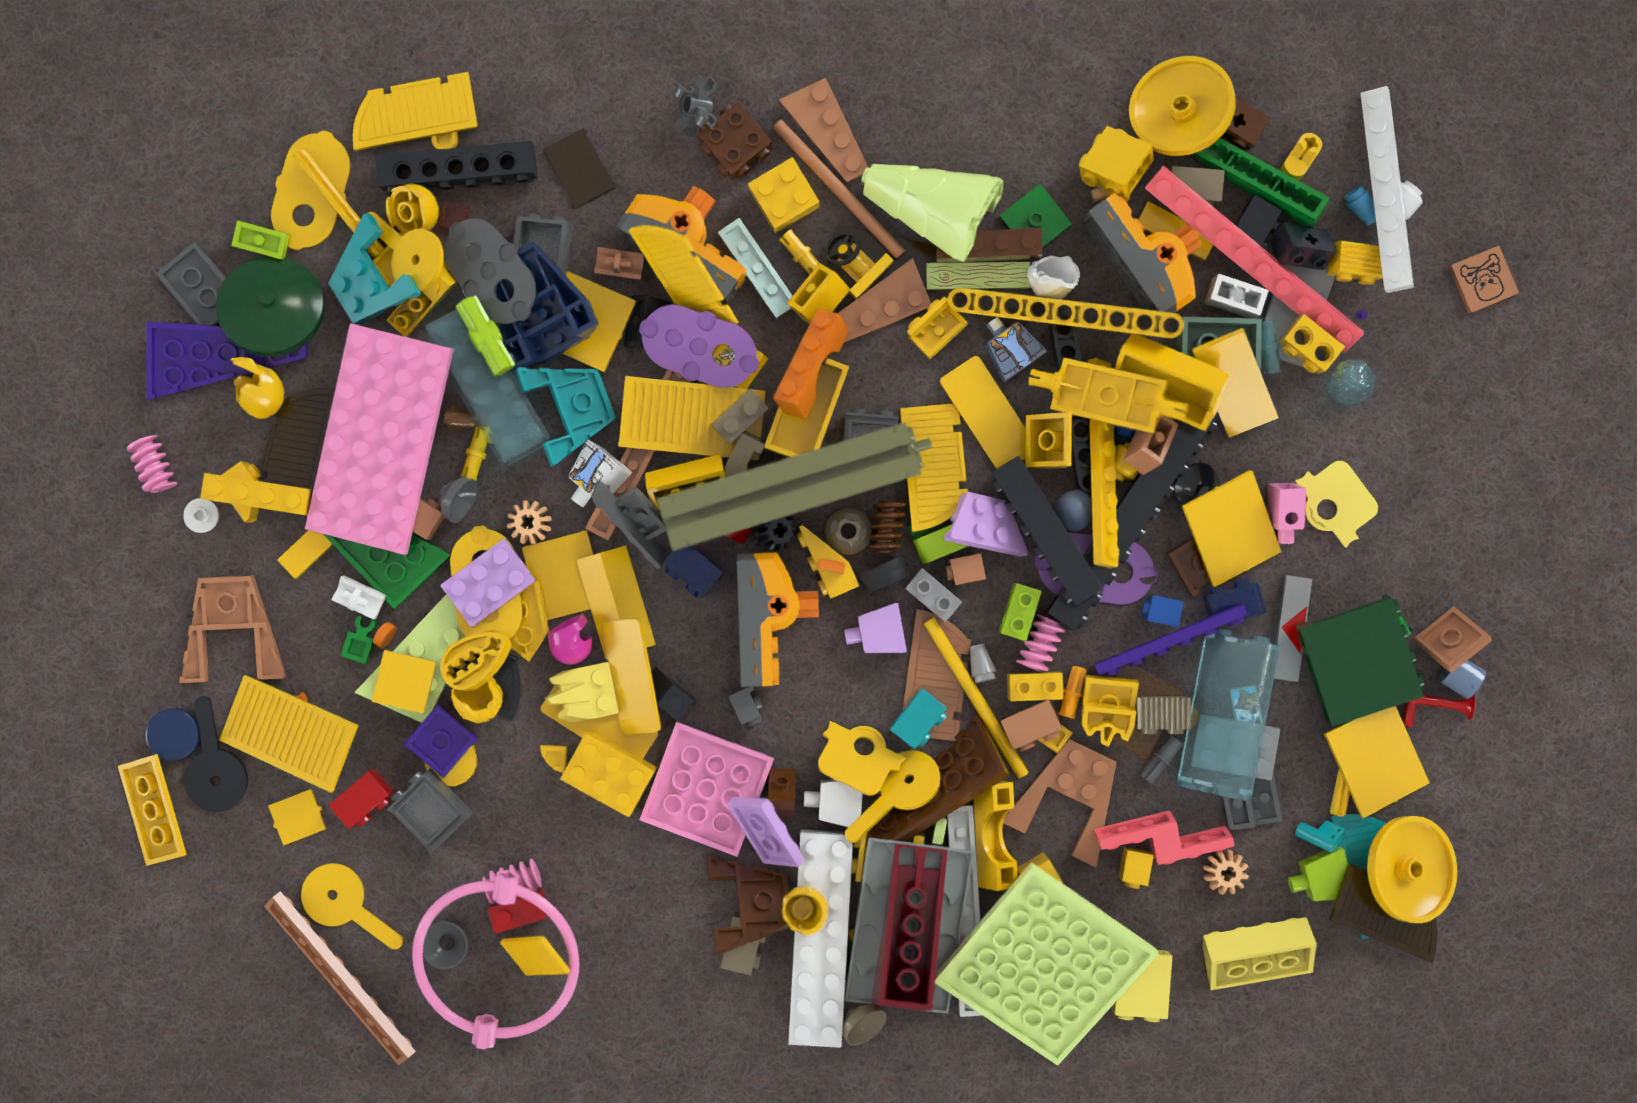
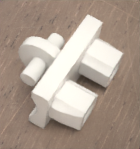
(359, 597)

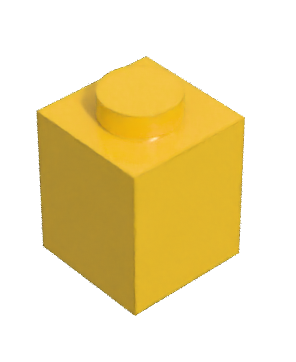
(1135, 867)

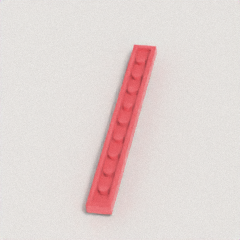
(1251, 257)

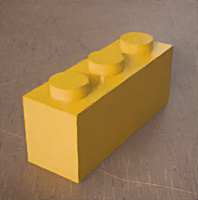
(683, 477)

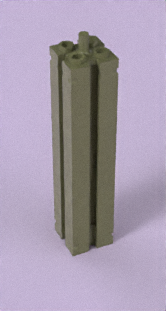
(791, 485)

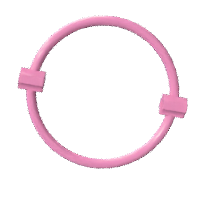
(505, 892)

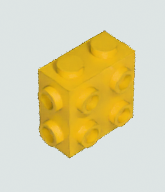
(1116, 162)

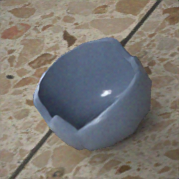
(1074, 510)

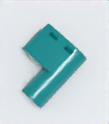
(1327, 837)

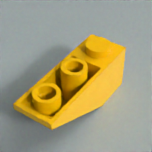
(415, 310)
(832, 582)

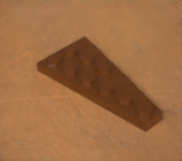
(965, 772)

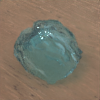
(1350, 382)

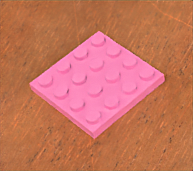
(697, 782)

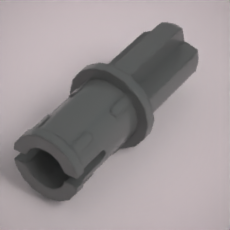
(1161, 759)

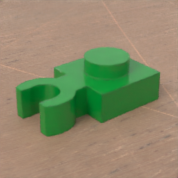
(359, 644)

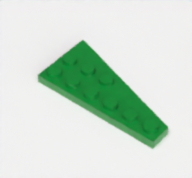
(390, 571)

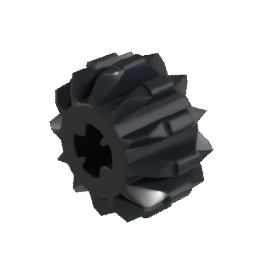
(778, 541)

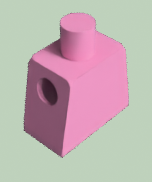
(1284, 500)

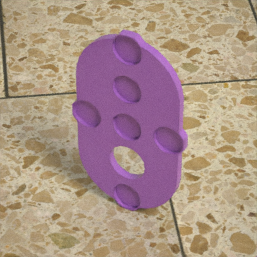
(685, 343)
(1115, 592)

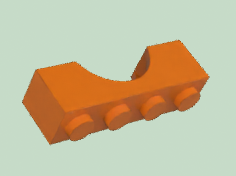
(798, 387)

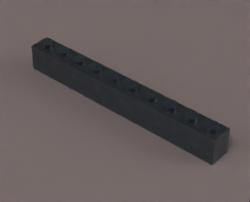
(1132, 513)

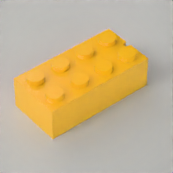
(1187, 378)
(797, 436)

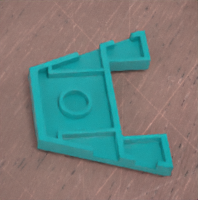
(359, 282)
(580, 403)

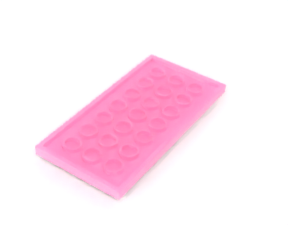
(379, 438)

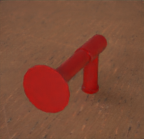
(1465, 706)

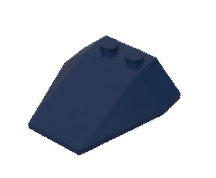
(558, 317)

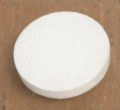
(201, 515)

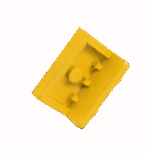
(935, 327)

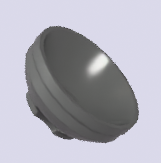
(457, 498)
(438, 956)

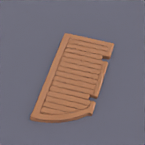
(933, 674)

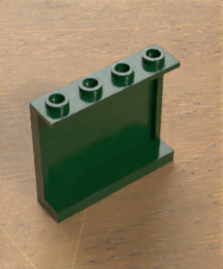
(1360, 661)

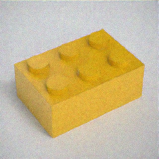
(608, 773)

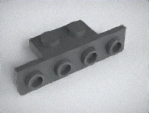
(635, 518)

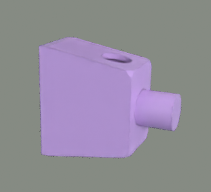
(879, 631)

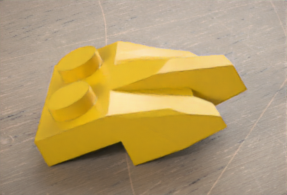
(1109, 707)

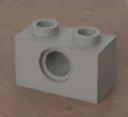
(933, 595)

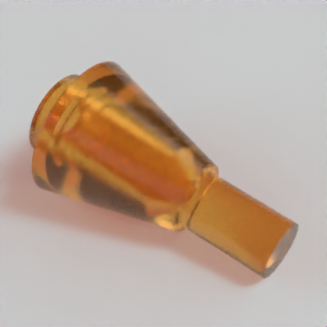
(459, 419)

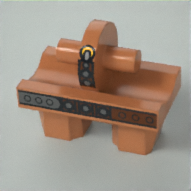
(619, 263)

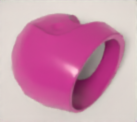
(566, 642)

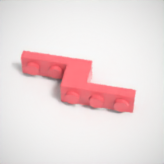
(1164, 837)

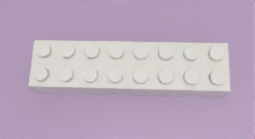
(821, 956)

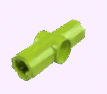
(485, 336)

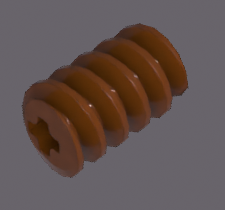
(887, 527)

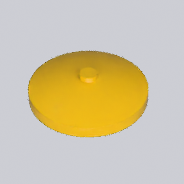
(1182, 105)
(1412, 869)

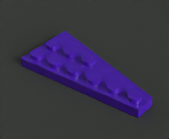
(197, 355)

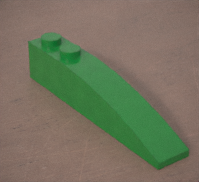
(1260, 179)

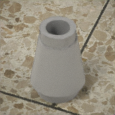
(981, 664)

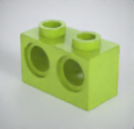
(1019, 611)

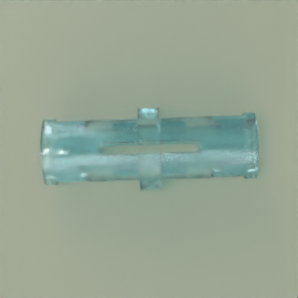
(1270, 348)

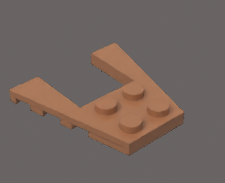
(229, 604)
(1081, 776)

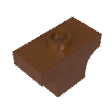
(782, 791)

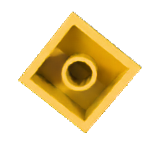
(1048, 440)

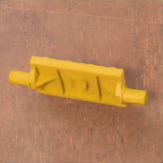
(1108, 395)

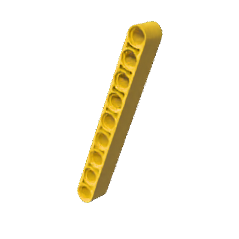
(1052, 316)

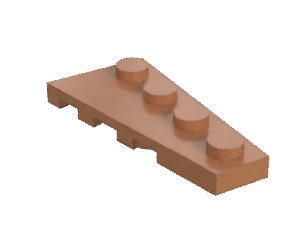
(824, 123)
(887, 302)

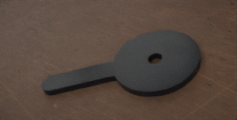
(212, 763)

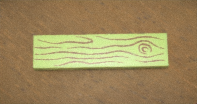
(977, 275)

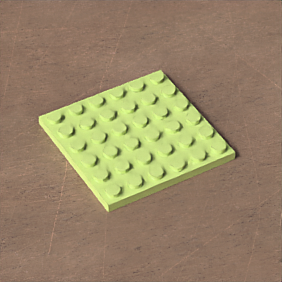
(1045, 964)

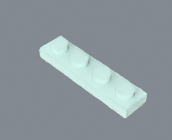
(758, 267)

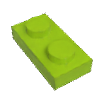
(260, 240)

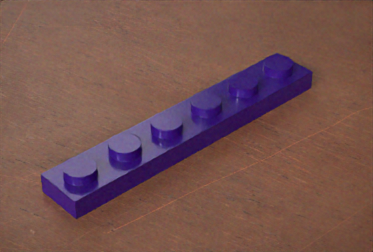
(1181, 636)

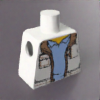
(594, 465)

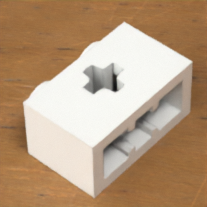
(1236, 296)

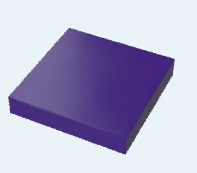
(441, 740)

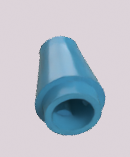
(1361, 204)

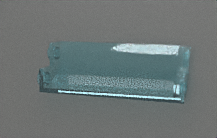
(1228, 715)

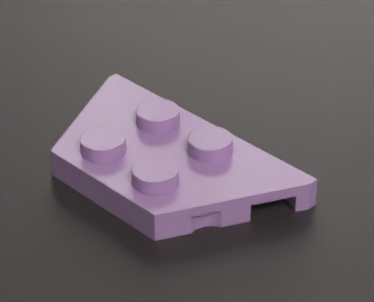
(986, 525)

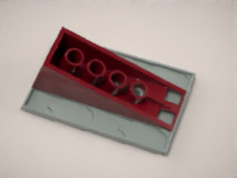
(907, 924)

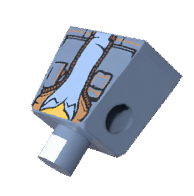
(1012, 348)

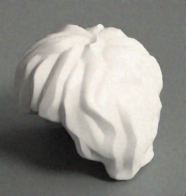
(1053, 276)

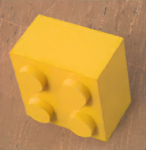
(783, 195)

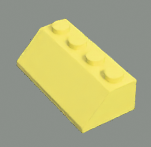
(1259, 953)

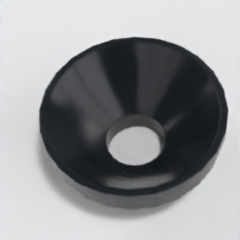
(1196, 477)

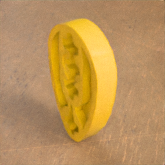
(465, 650)

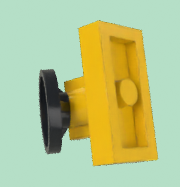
(856, 263)

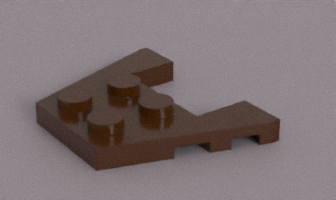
(759, 902)

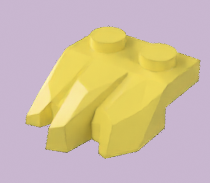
(584, 693)

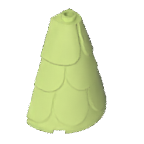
(935, 202)

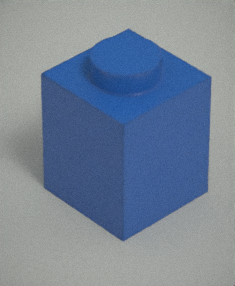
(1162, 610)

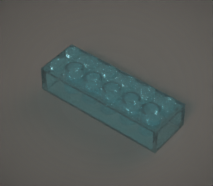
(494, 402)

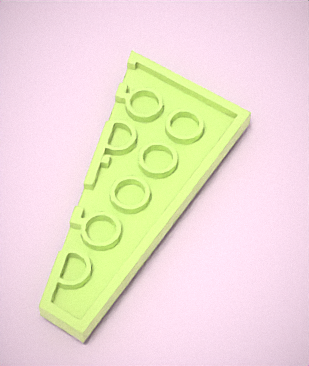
(429, 642)

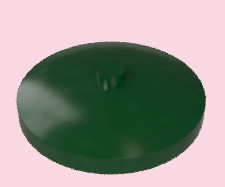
(270, 306)

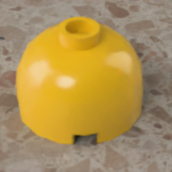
(412, 208)

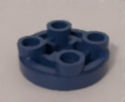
(172, 734)

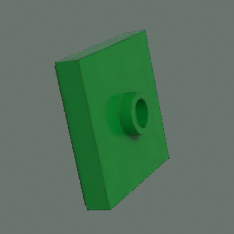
(1037, 211)

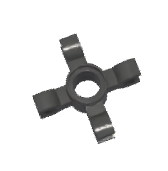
(695, 106)

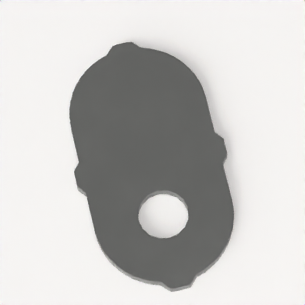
(483, 258)

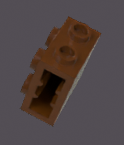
(734, 141)

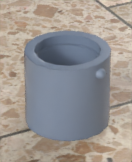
(1464, 679)

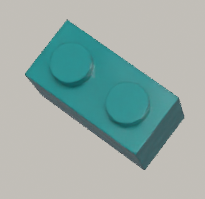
(918, 719)

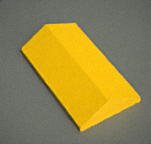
(613, 590)
(152, 810)

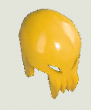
(262, 393)

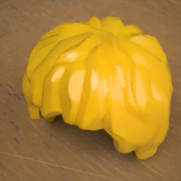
(478, 704)
(805, 910)

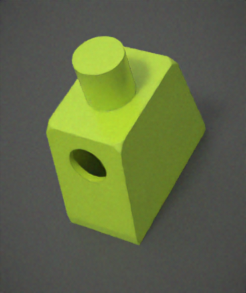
(1320, 875)

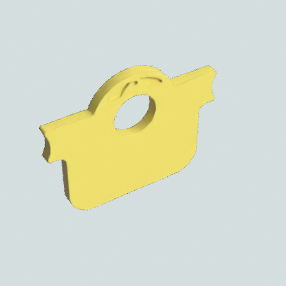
(1352, 500)

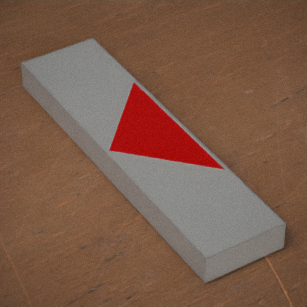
(1293, 610)

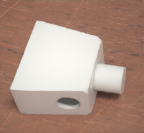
(835, 802)

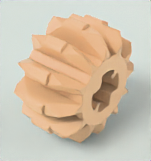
(520, 521)
(1229, 880)

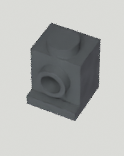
(747, 706)

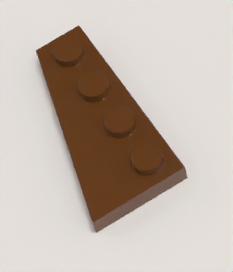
(1189, 566)

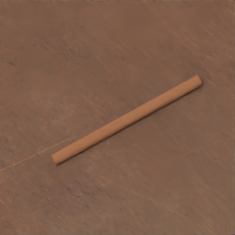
(838, 189)

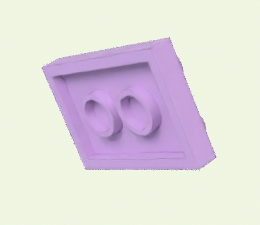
(488, 582)
(765, 831)

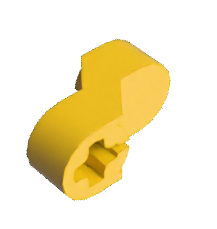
(1307, 149)

